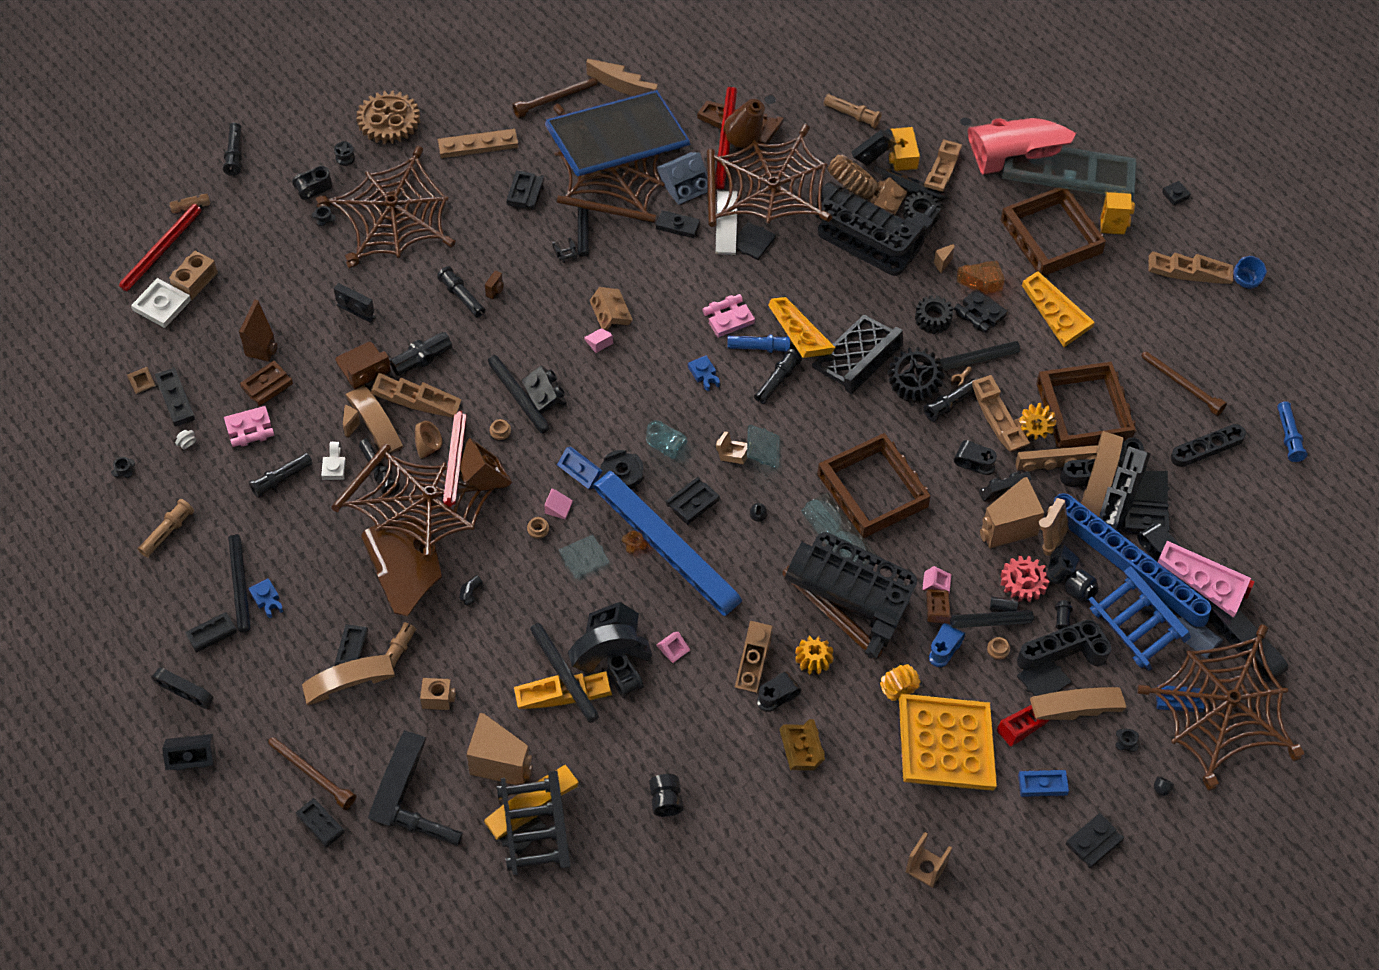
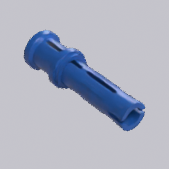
(767, 343)
(1292, 439)

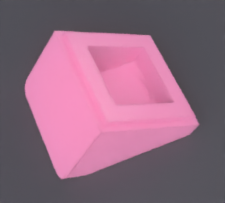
(599, 340)
(557, 504)
(936, 579)
(673, 646)

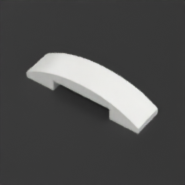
(726, 225)

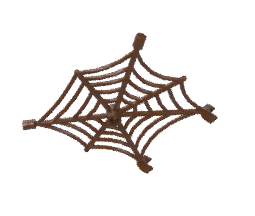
(392, 205)
(1210, 780)

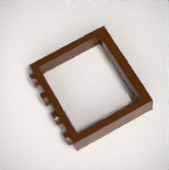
(1011, 220)
(1078, 374)
(910, 478)

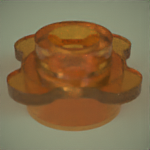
(634, 536)

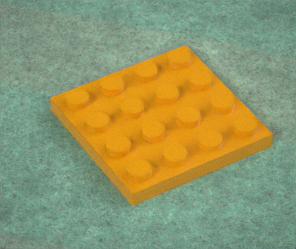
(947, 742)

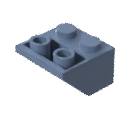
(684, 177)

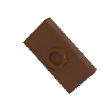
(938, 606)

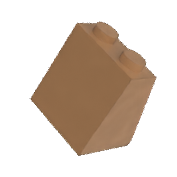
(1012, 516)
(498, 753)

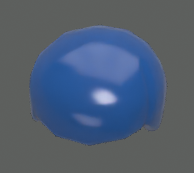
(1249, 272)

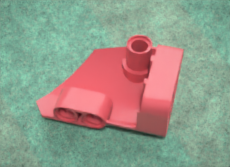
(1004, 139)

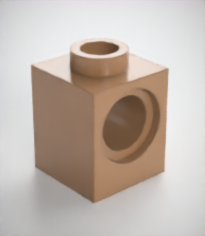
(432, 686)

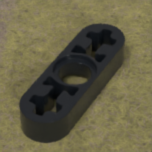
(182, 688)

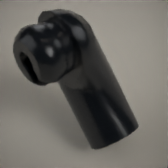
(467, 590)

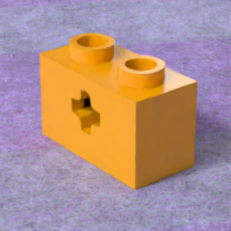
(905, 153)
(1116, 213)

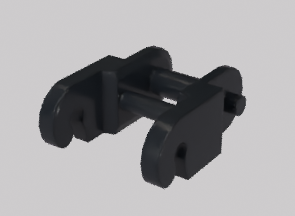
(559, 253)

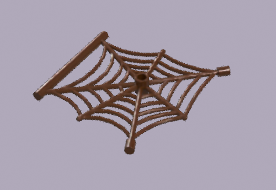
(774, 183)
(644, 215)
(428, 498)

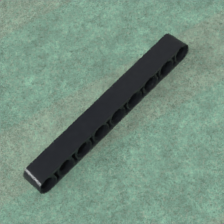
(1233, 629)

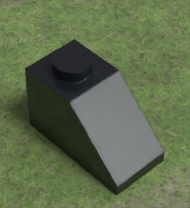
(613, 614)

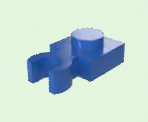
(704, 370)
(266, 595)

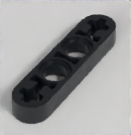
(1207, 444)

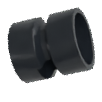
(665, 792)

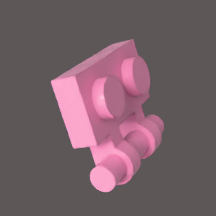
(730, 320)
(247, 422)

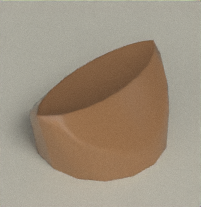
(427, 438)

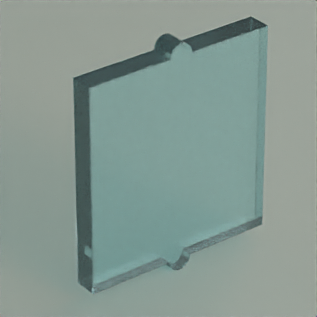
(763, 446)
(583, 556)

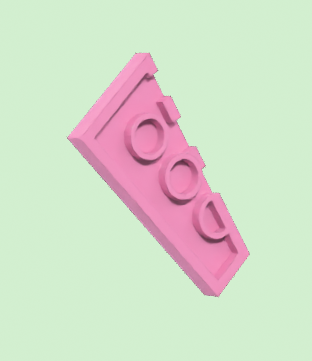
(1207, 577)

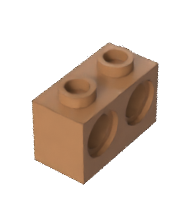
(193, 274)

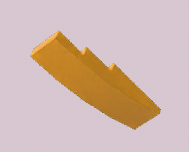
(553, 692)
(496, 821)

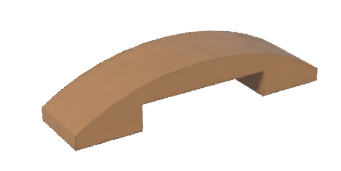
(943, 166)
(997, 414)
(374, 418)
(1102, 472)
(347, 675)

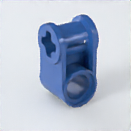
(945, 644)

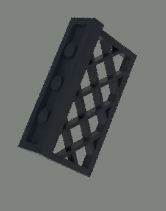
(871, 359)

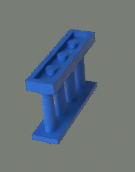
(1161, 614)

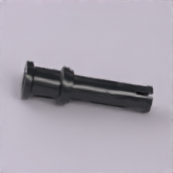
(233, 154)
(456, 286)
(782, 370)
(946, 402)
(380, 471)
(272, 479)
(415, 822)

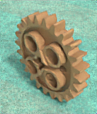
(388, 117)

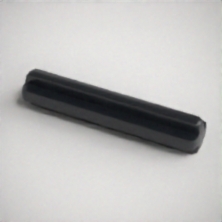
(583, 232)

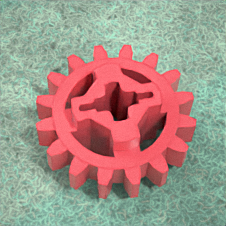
(1025, 578)

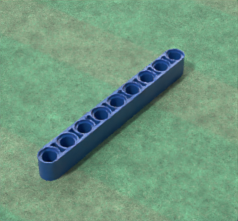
(667, 543)
(1141, 562)

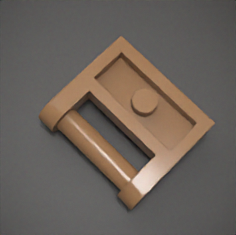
(1054, 526)

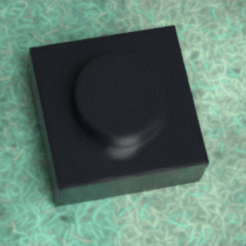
(1176, 193)

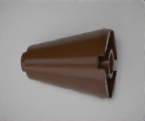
(745, 124)

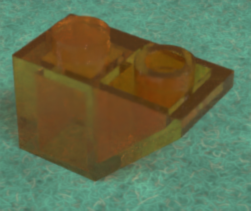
(983, 276)

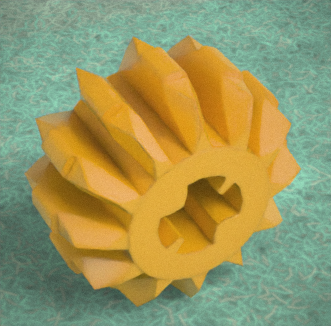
(1043, 427)
(814, 655)
(900, 681)

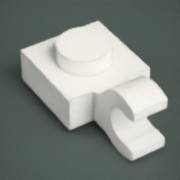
(333, 466)

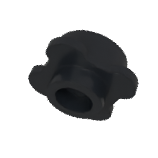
(323, 211)
(123, 462)
(1128, 734)

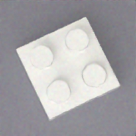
(161, 303)

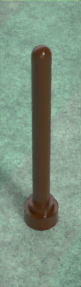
(521, 108)
(1215, 405)
(344, 798)

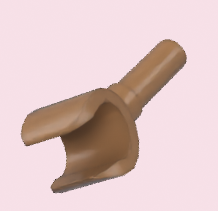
(960, 377)

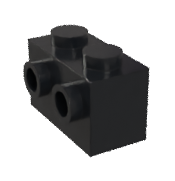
(189, 752)

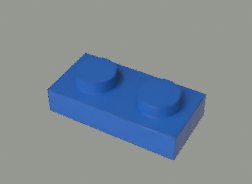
(579, 467)
(1175, 704)
(1043, 783)

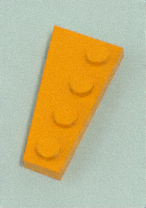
(1059, 312)
(800, 330)

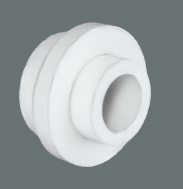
(185, 439)

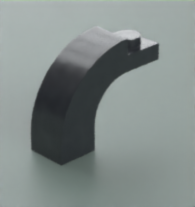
(605, 641)

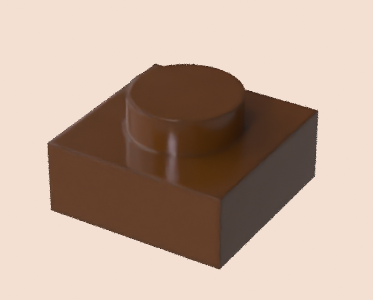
(494, 285)

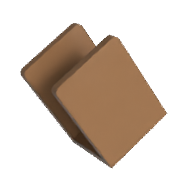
(920, 855)

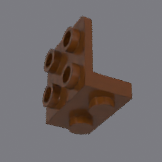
(363, 364)

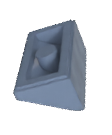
(1201, 637)

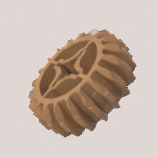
(852, 176)

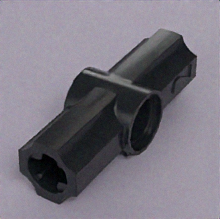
(420, 353)

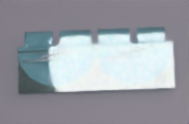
(833, 521)

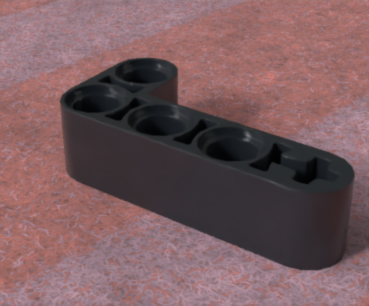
(1077, 472)
(1034, 653)

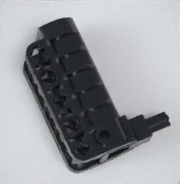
(873, 229)
(854, 585)

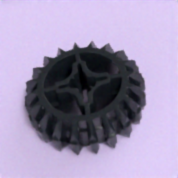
(919, 391)

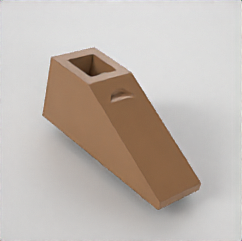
(754, 656)

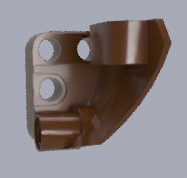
(401, 565)

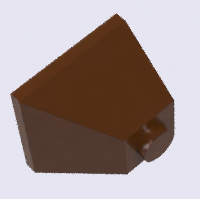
(257, 334)
(482, 468)

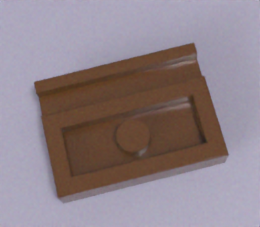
(266, 383)

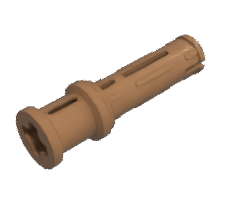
(860, 113)
(172, 521)

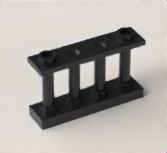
(556, 832)

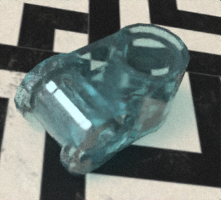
(667, 441)

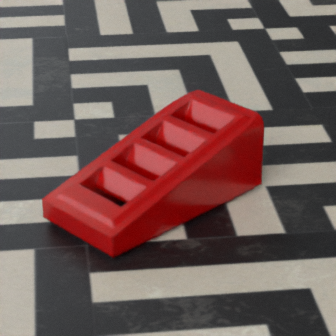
(1012, 733)

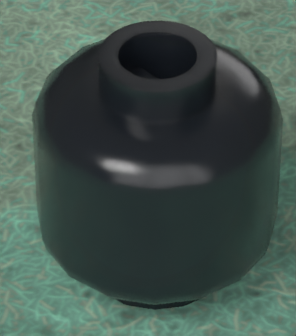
(1081, 585)

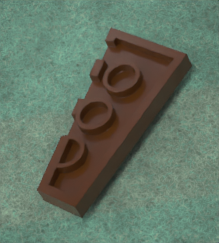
(713, 114)

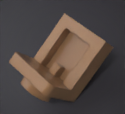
(731, 450)

